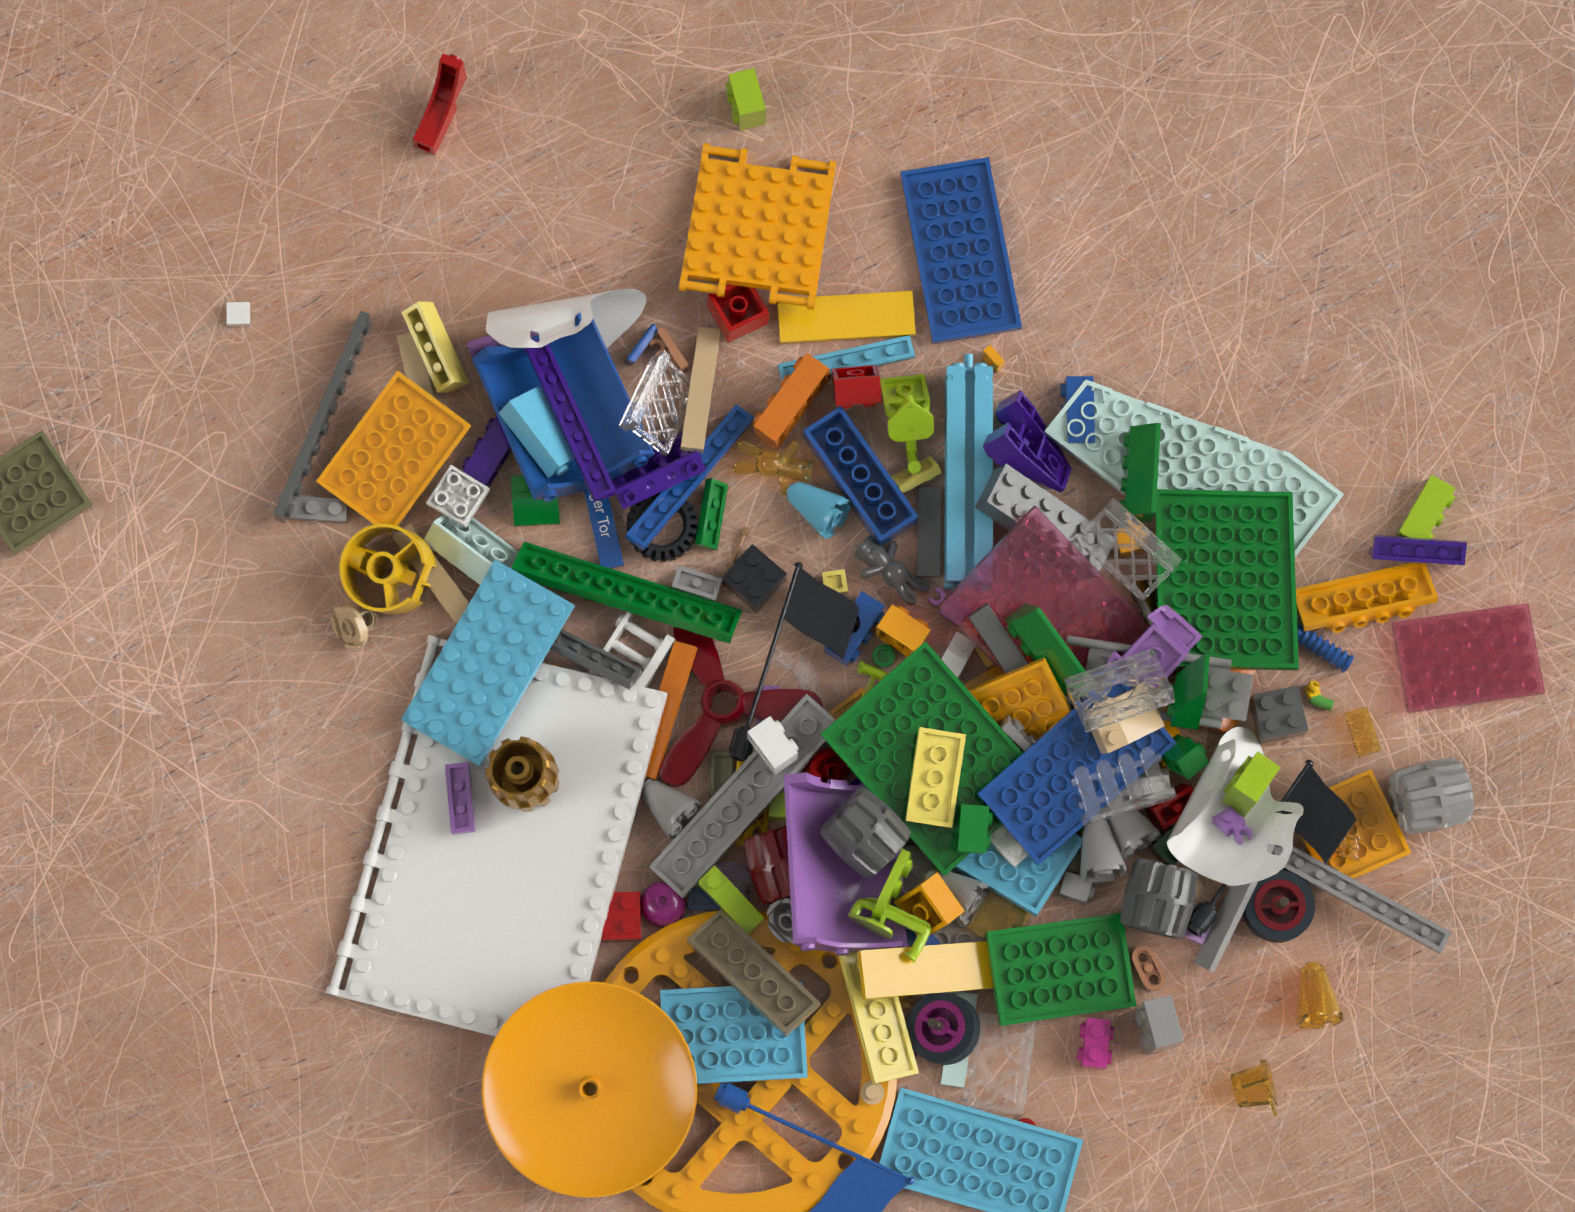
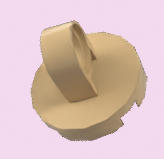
(350, 625)

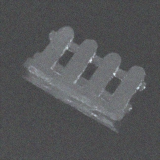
(1112, 795)

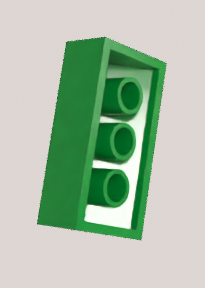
(1141, 470)
(1042, 640)

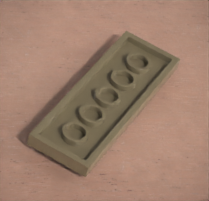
(753, 972)

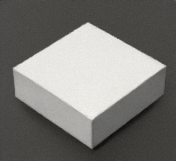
(238, 313)

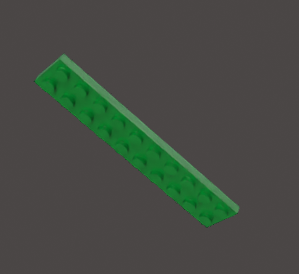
(627, 592)

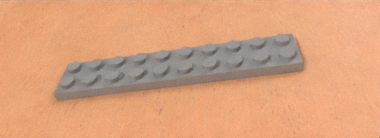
(738, 803)

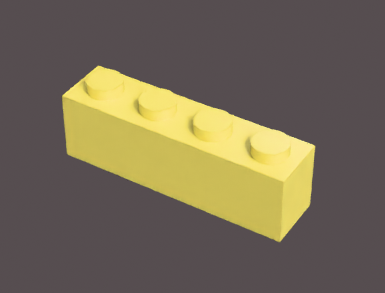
(435, 347)

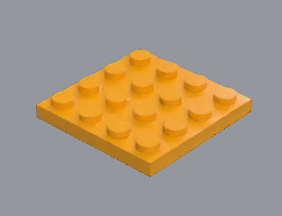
(1024, 694)
(1379, 831)

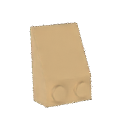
(1128, 730)

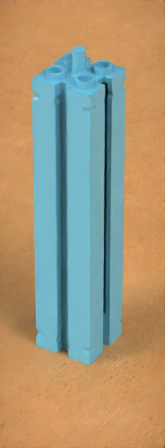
(966, 467)

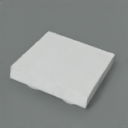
(458, 496)

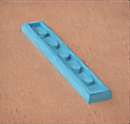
(871, 354)

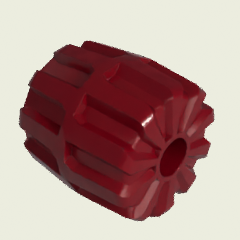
(769, 864)

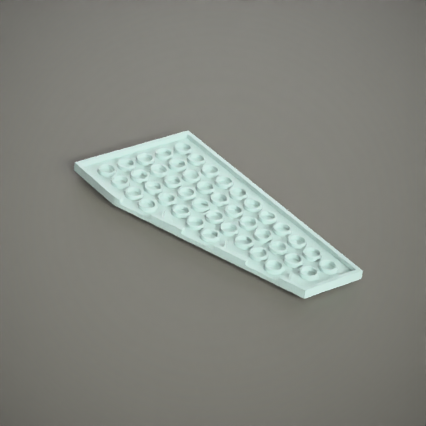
(1195, 456)

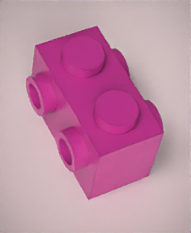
(1096, 1038)

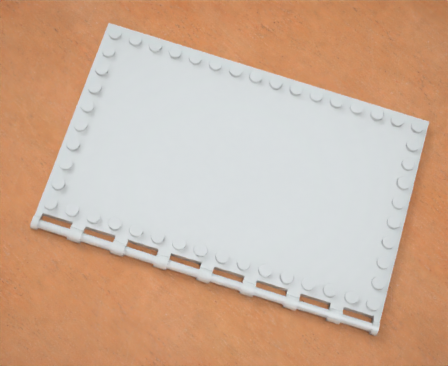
(520, 906)

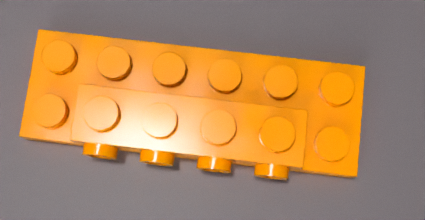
(1365, 598)

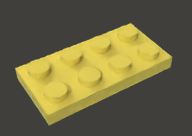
(935, 777)

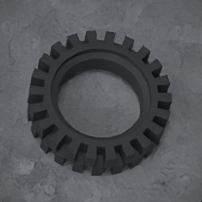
(674, 549)

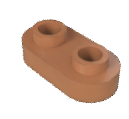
(1148, 968)

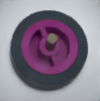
(943, 1028)

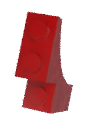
(442, 104)

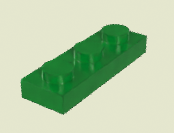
(711, 514)

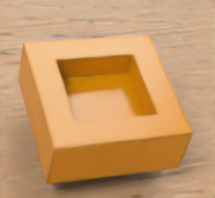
(992, 358)

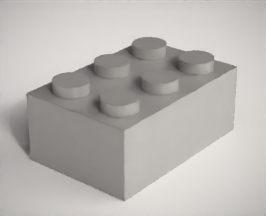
(1159, 1025)

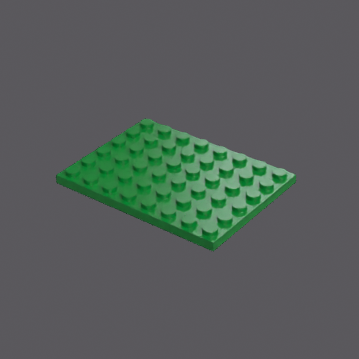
(1233, 573)
(881, 735)

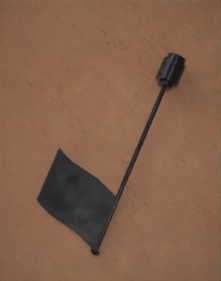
(817, 614)
(1322, 825)

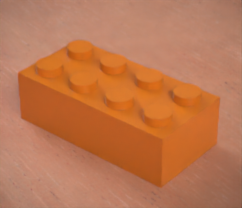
(791, 401)

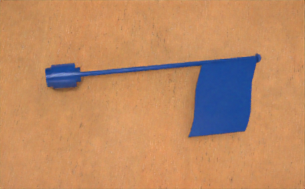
(859, 1188)

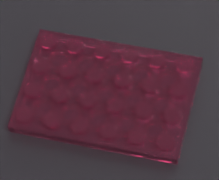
(1468, 658)

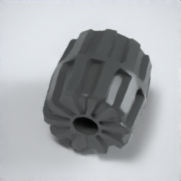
(865, 832)
(1159, 898)

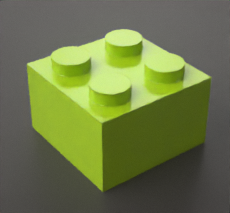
(745, 99)
(1249, 783)

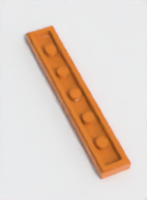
(674, 685)

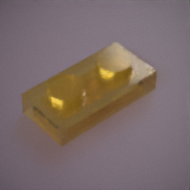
(1362, 731)

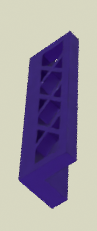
(1418, 550)

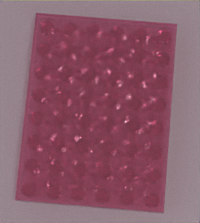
(1046, 571)

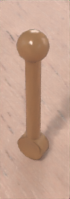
(744, 531)

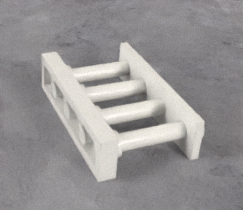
(649, 665)

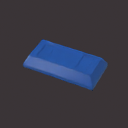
(641, 345)

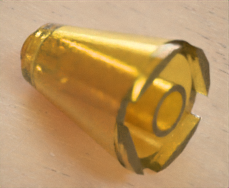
(1316, 999)

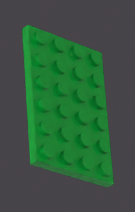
(1060, 969)

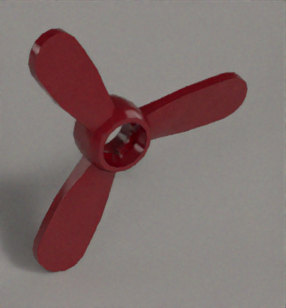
(694, 744)

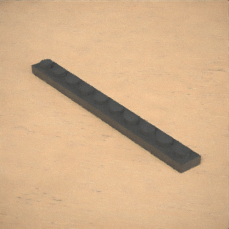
(320, 423)

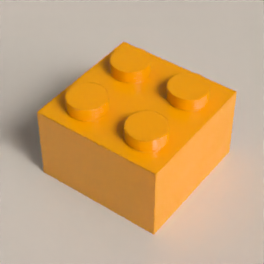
(902, 630)
(931, 902)

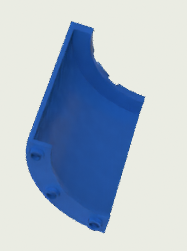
(597, 392)

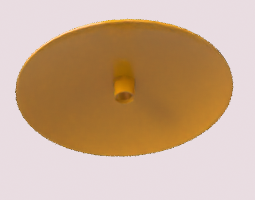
(581, 1139)

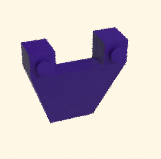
(1025, 445)

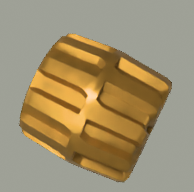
(522, 774)

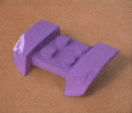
(1168, 636)

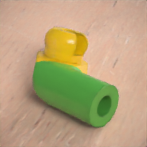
(1315, 698)

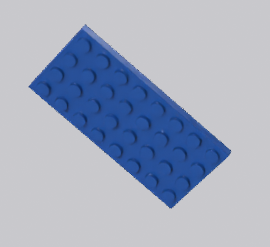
(960, 250)
(1036, 791)

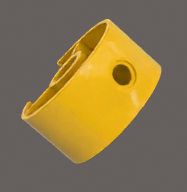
(372, 564)

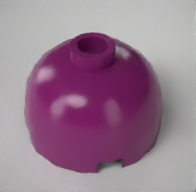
(662, 905)

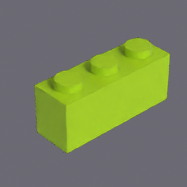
(1427, 509)

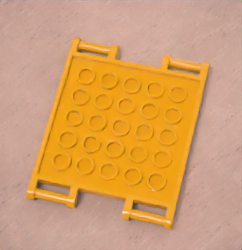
(758, 226)

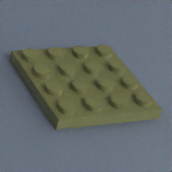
(36, 493)

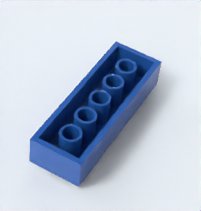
(860, 476)

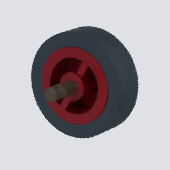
(1280, 907)

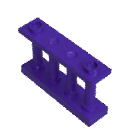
(658, 474)

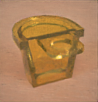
(1255, 1086)

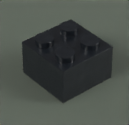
(754, 578)

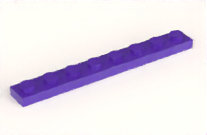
(571, 422)

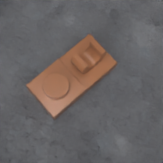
(667, 344)

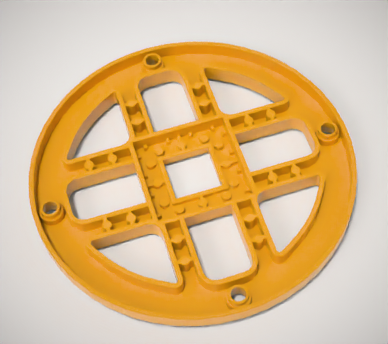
(860, 1125)

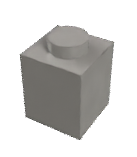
(1076, 890)

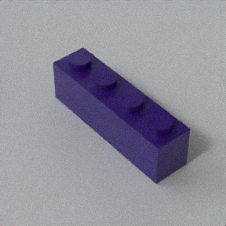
(488, 455)

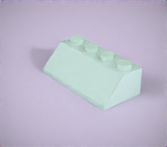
(469, 548)

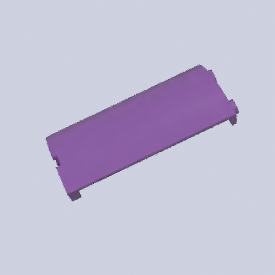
(820, 881)

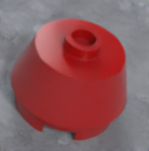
(827, 766)

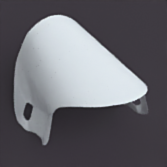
(552, 320)
(1206, 849)

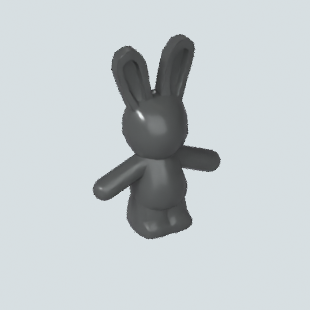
(893, 572)

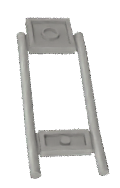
(1226, 691)

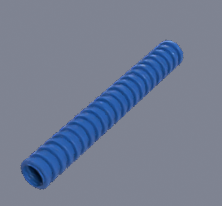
(1324, 649)

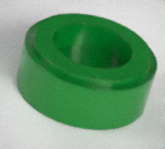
(883, 656)

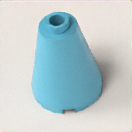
(819, 507)

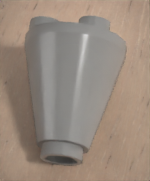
(669, 806)
(1132, 832)

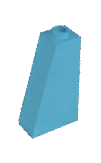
(538, 431)

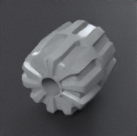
(1431, 795)

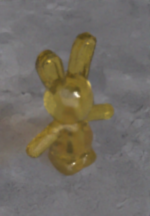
(771, 464)

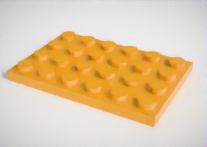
(394, 452)

